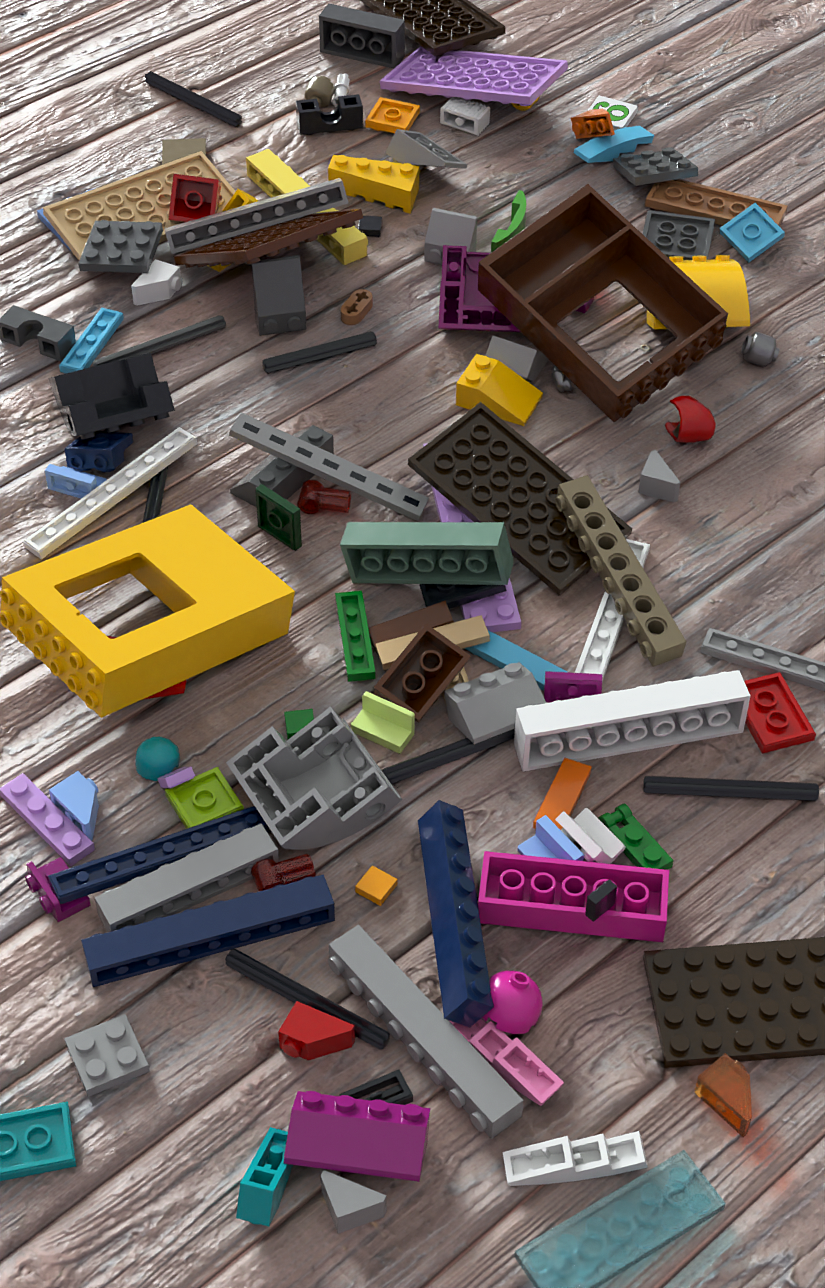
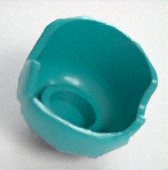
(156, 757)

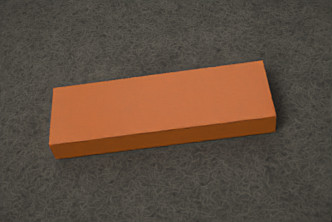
(564, 790)

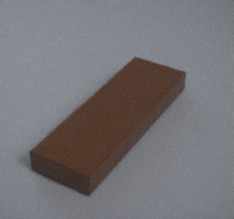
(433, 615)

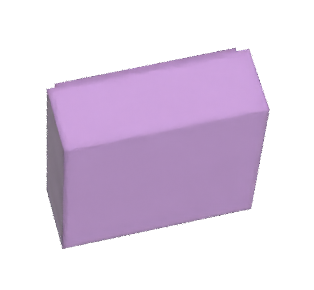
(176, 777)

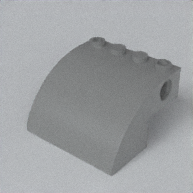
(314, 784)

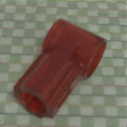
(316, 497)
(269, 873)

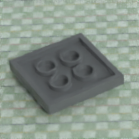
(655, 166)
(679, 234)
(121, 246)

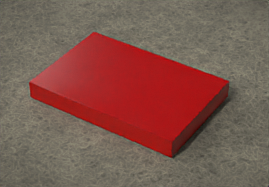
(775, 715)

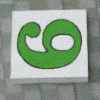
(620, 112)

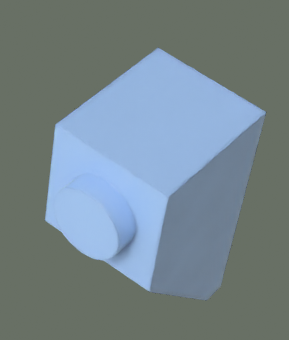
(78, 801)

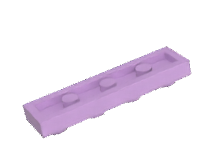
(47, 819)

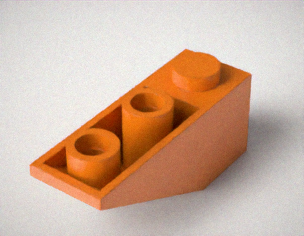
(592, 124)

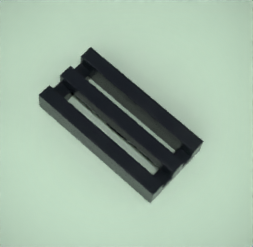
(397, 1095)

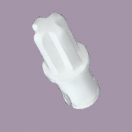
(341, 87)

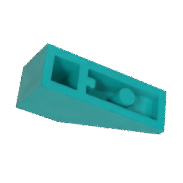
(264, 1180)

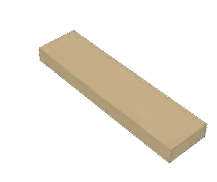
(462, 633)

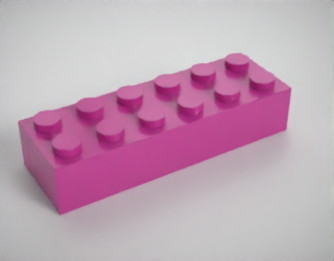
(554, 895)

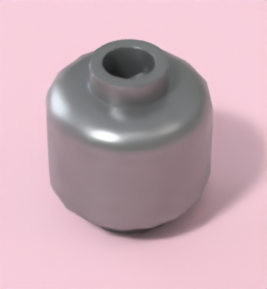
(760, 349)

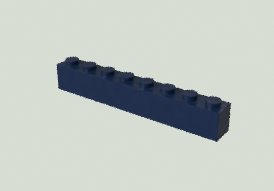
(454, 915)
(208, 930)

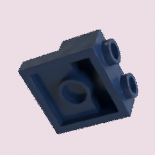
(98, 452)

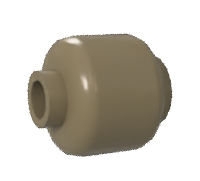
(320, 89)

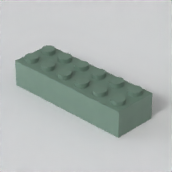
(427, 552)

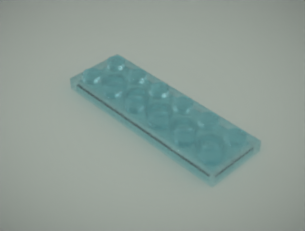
(622, 1227)

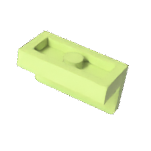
(384, 723)

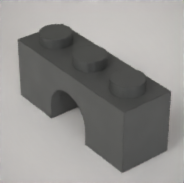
(53, 336)

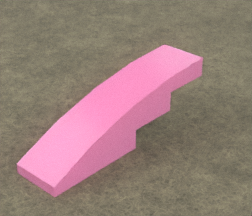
(512, 1061)

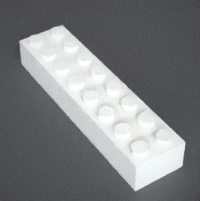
(631, 720)

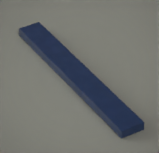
(149, 856)

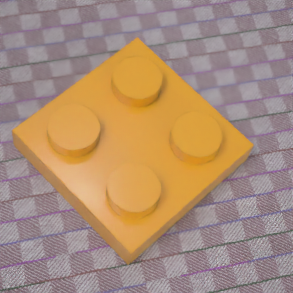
(392, 115)

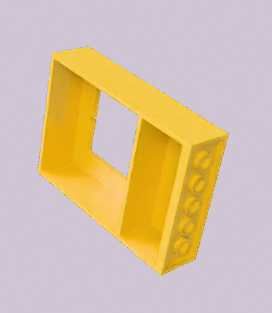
(215, 587)

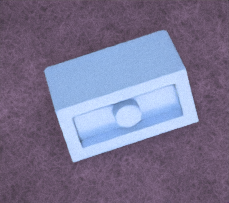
(71, 481)
(550, 843)

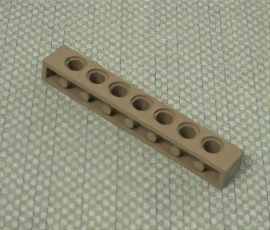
(586, 511)

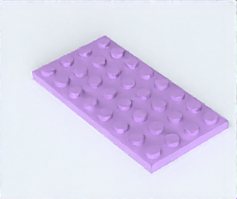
(475, 76)

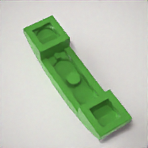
(518, 220)

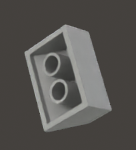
(489, 703)

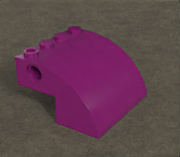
(460, 301)

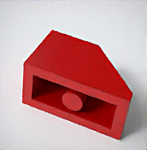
(314, 1033)

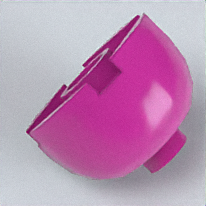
(515, 1002)

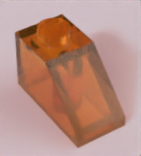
(728, 1092)

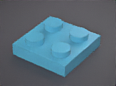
(752, 232)

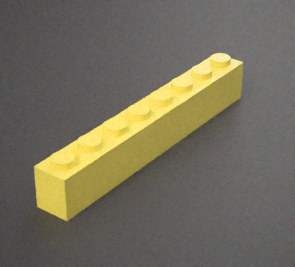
(277, 179)

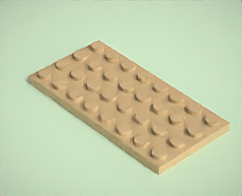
(131, 199)

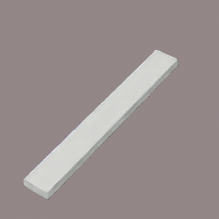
(109, 493)
(606, 626)

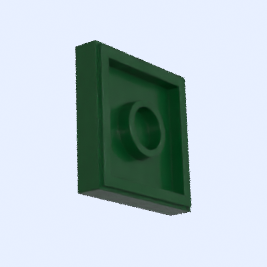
(278, 517)

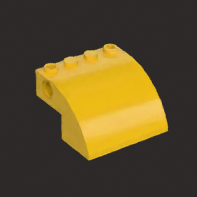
(721, 281)

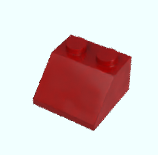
(193, 197)

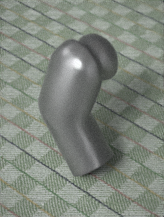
(562, 384)

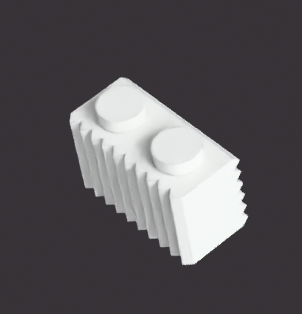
(465, 115)

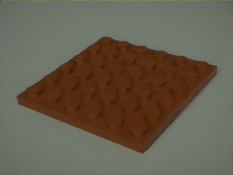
(268, 240)

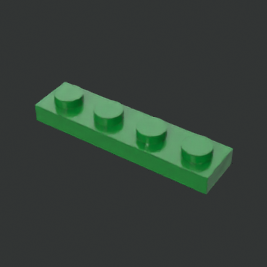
(355, 636)

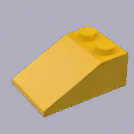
(498, 389)

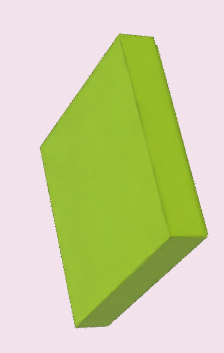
(203, 798)

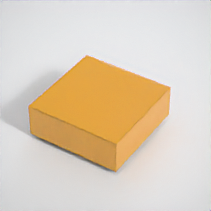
(376, 885)

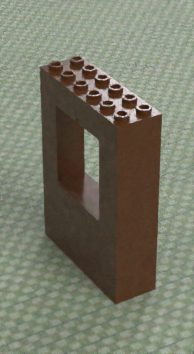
(571, 259)

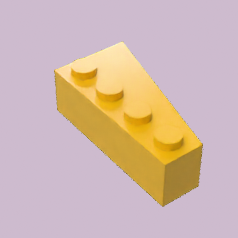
(377, 180)

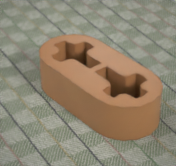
(356, 307)

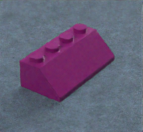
(357, 1135)

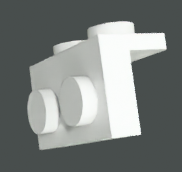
(592, 835)

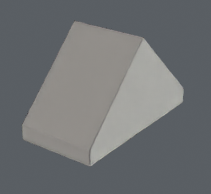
(658, 479)
(351, 1202)

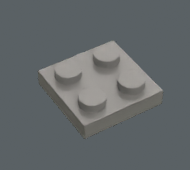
(106, 1055)

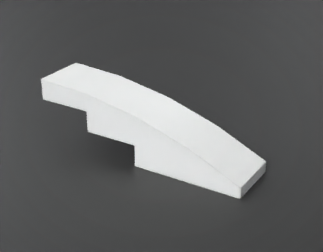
(575, 1160)

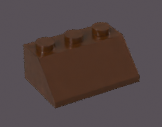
(422, 672)

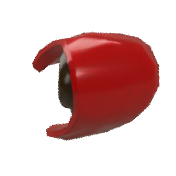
(695, 421)

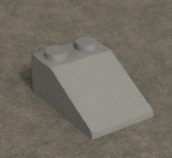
(419, 150)

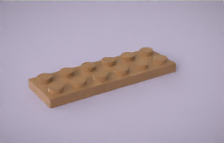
(707, 202)

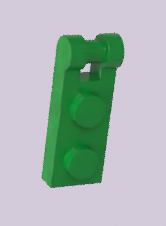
(639, 844)

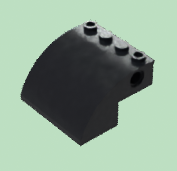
(111, 396)

